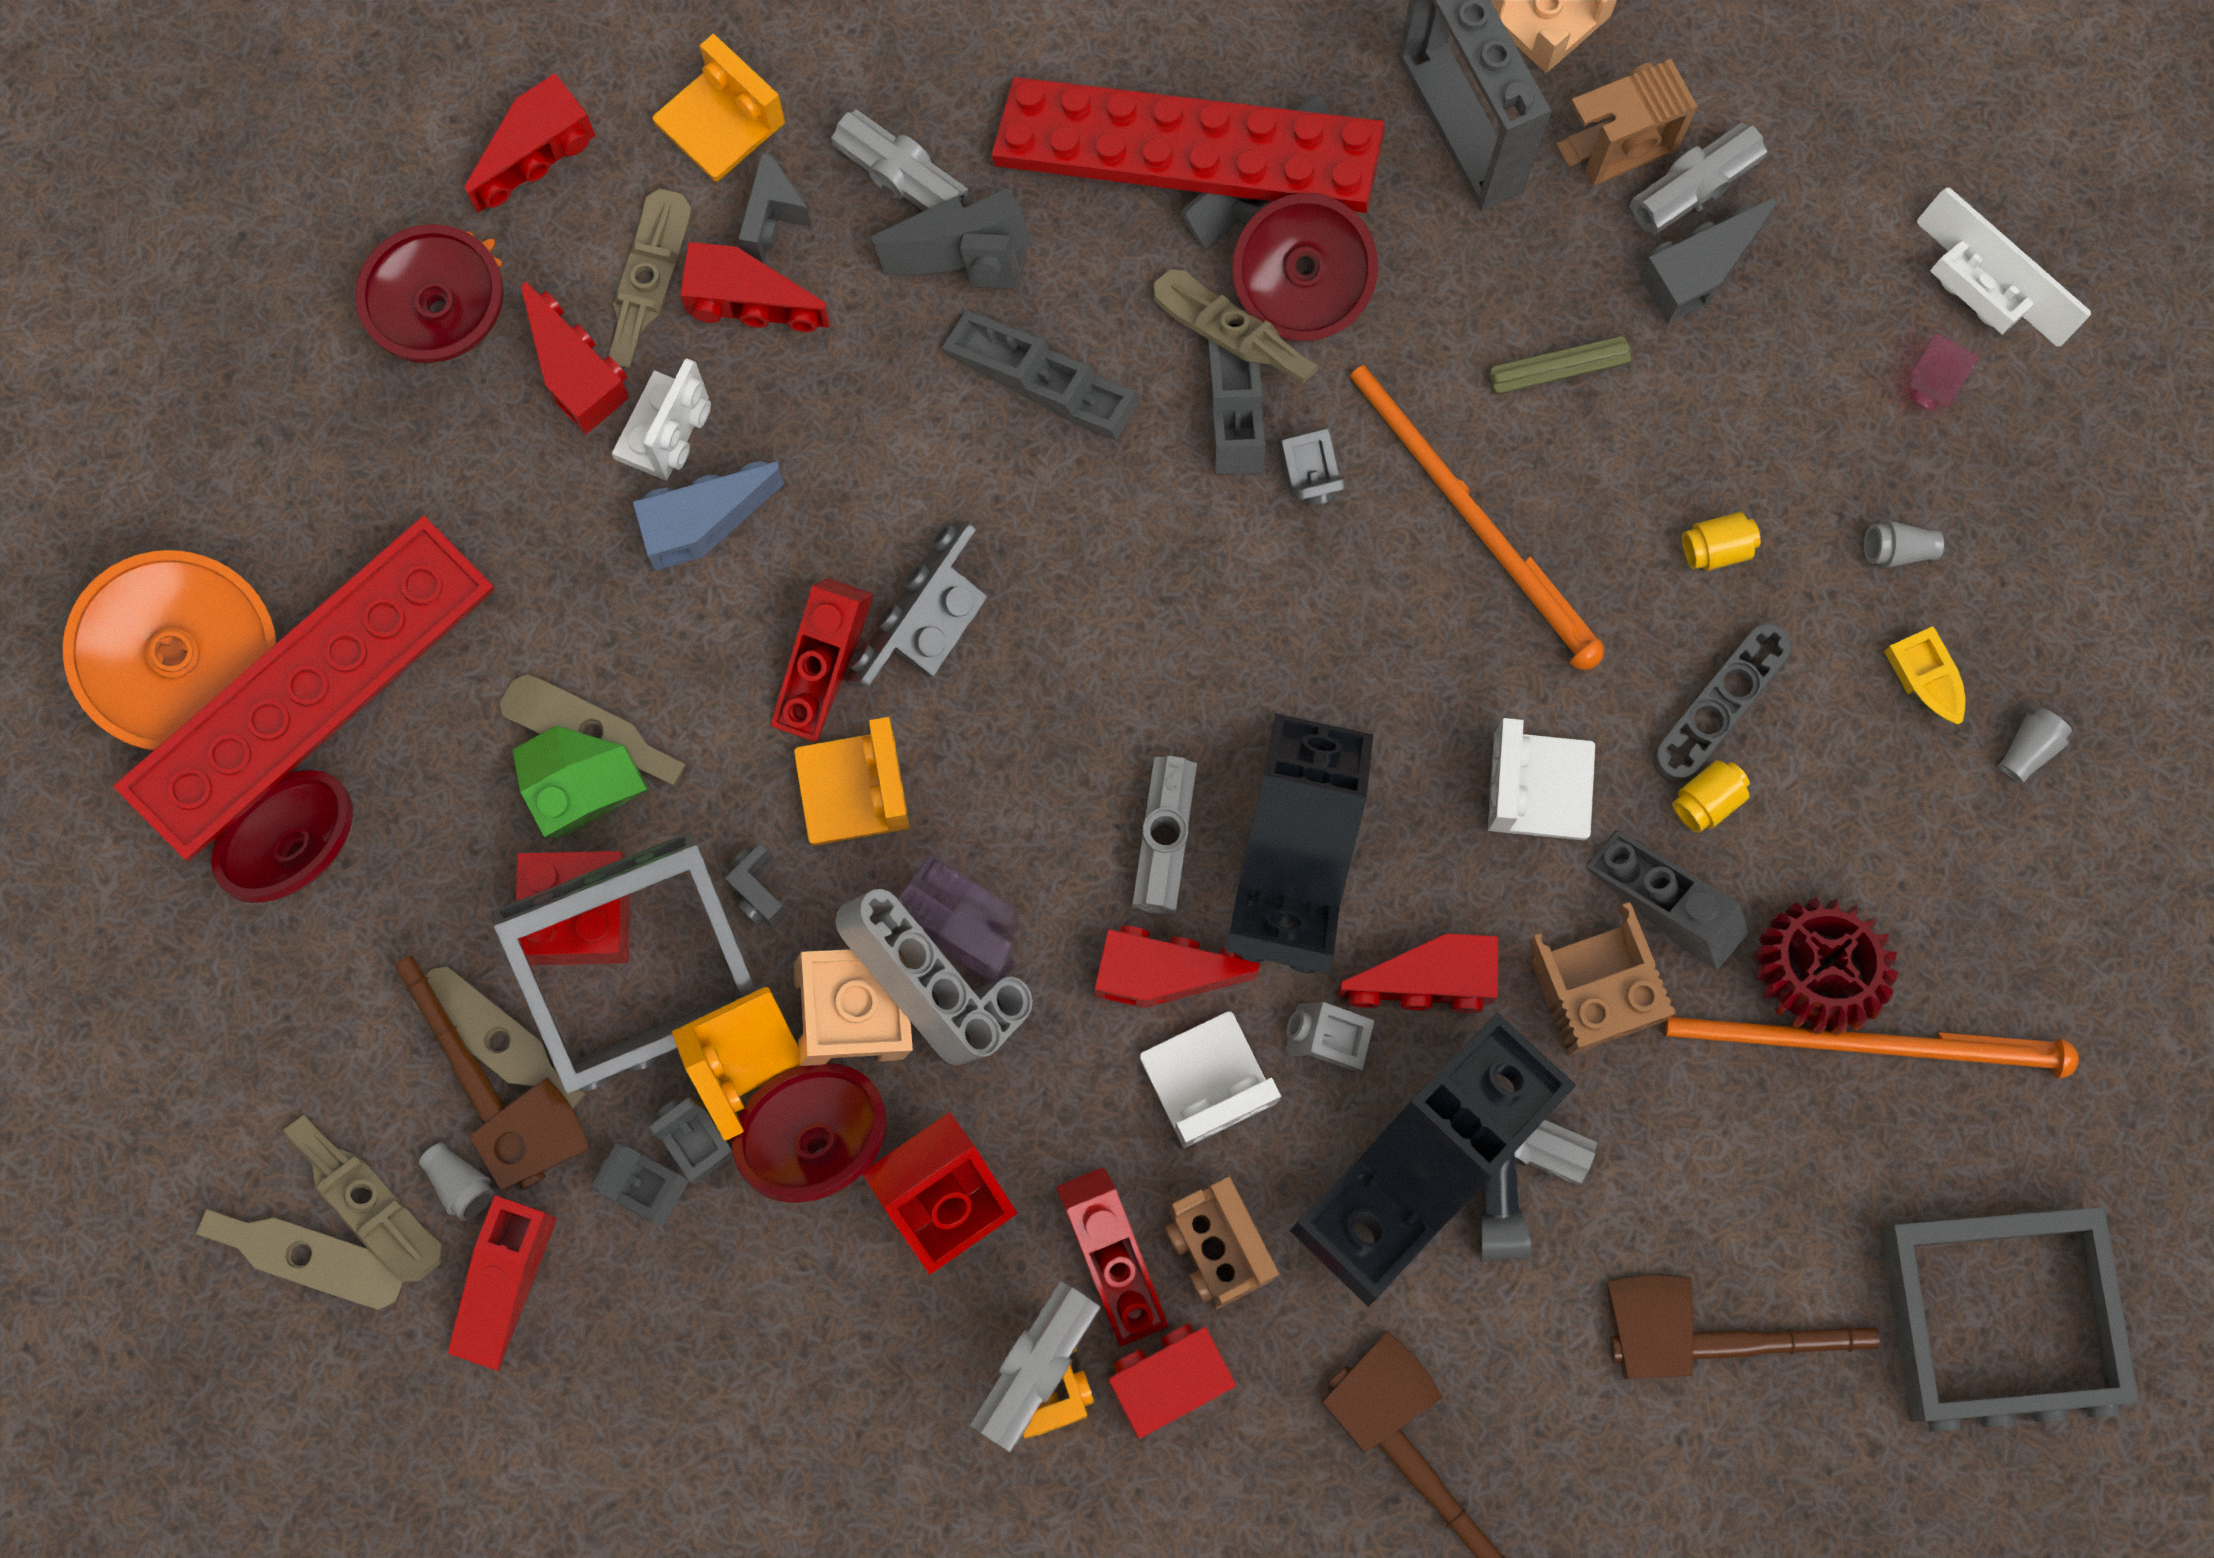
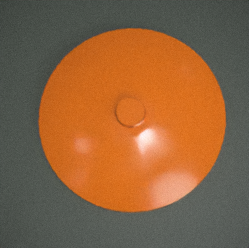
(161, 642)

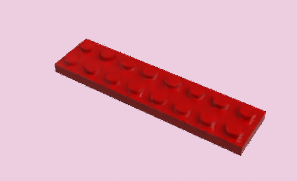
(1187, 143)
(304, 689)

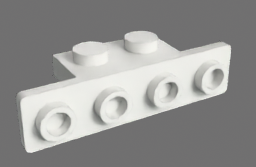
(1996, 274)

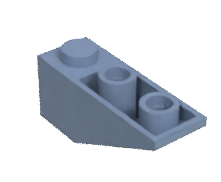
(695, 518)

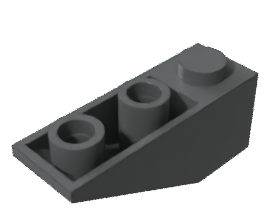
(1695, 269)
(1672, 899)

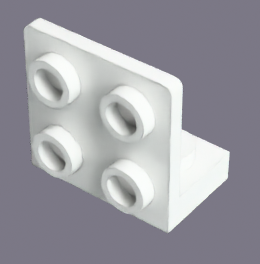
(663, 422)
(1540, 784)
(1208, 1079)

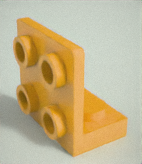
(721, 112)
(852, 786)
(736, 1053)
(1061, 1413)

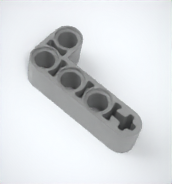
(878, 915)

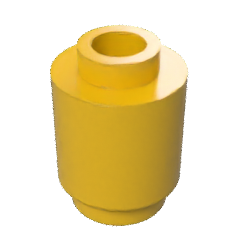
(1721, 542)
(1712, 796)

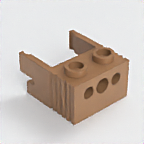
(1644, 122)
(1602, 985)
(1235, 1232)

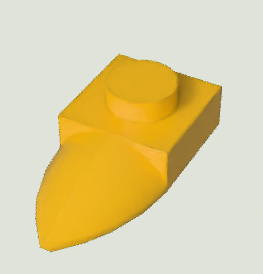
(1930, 672)

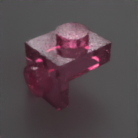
(1940, 373)

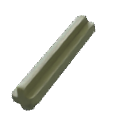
(1559, 365)

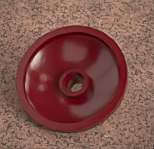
(414, 272)
(1311, 303)
(284, 838)
(798, 1115)

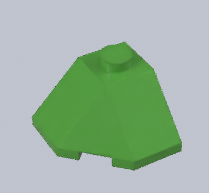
(574, 779)

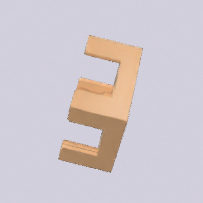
(1551, 28)
(847, 1010)

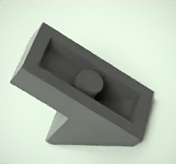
(770, 201)

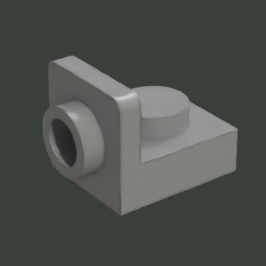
(1329, 1034)

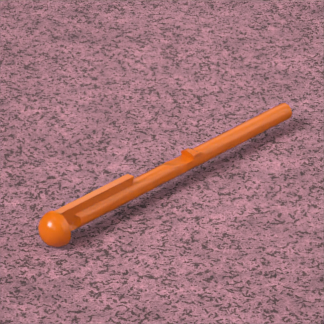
(1527, 574)
(2057, 1055)

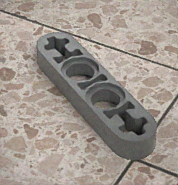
(1723, 704)

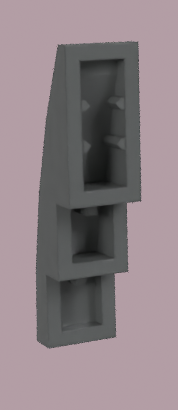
(1041, 375)

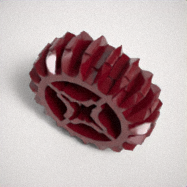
(1799, 934)

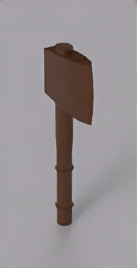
(516, 1139)
(1657, 1336)
(1372, 1406)

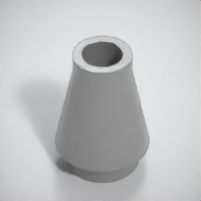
(1899, 544)
(2034, 744)
(457, 1183)

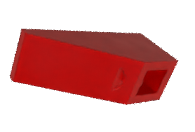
(532, 136)
(735, 285)
(573, 373)
(820, 657)
(1444, 970)
(1156, 972)
(1112, 1256)
(499, 1280)

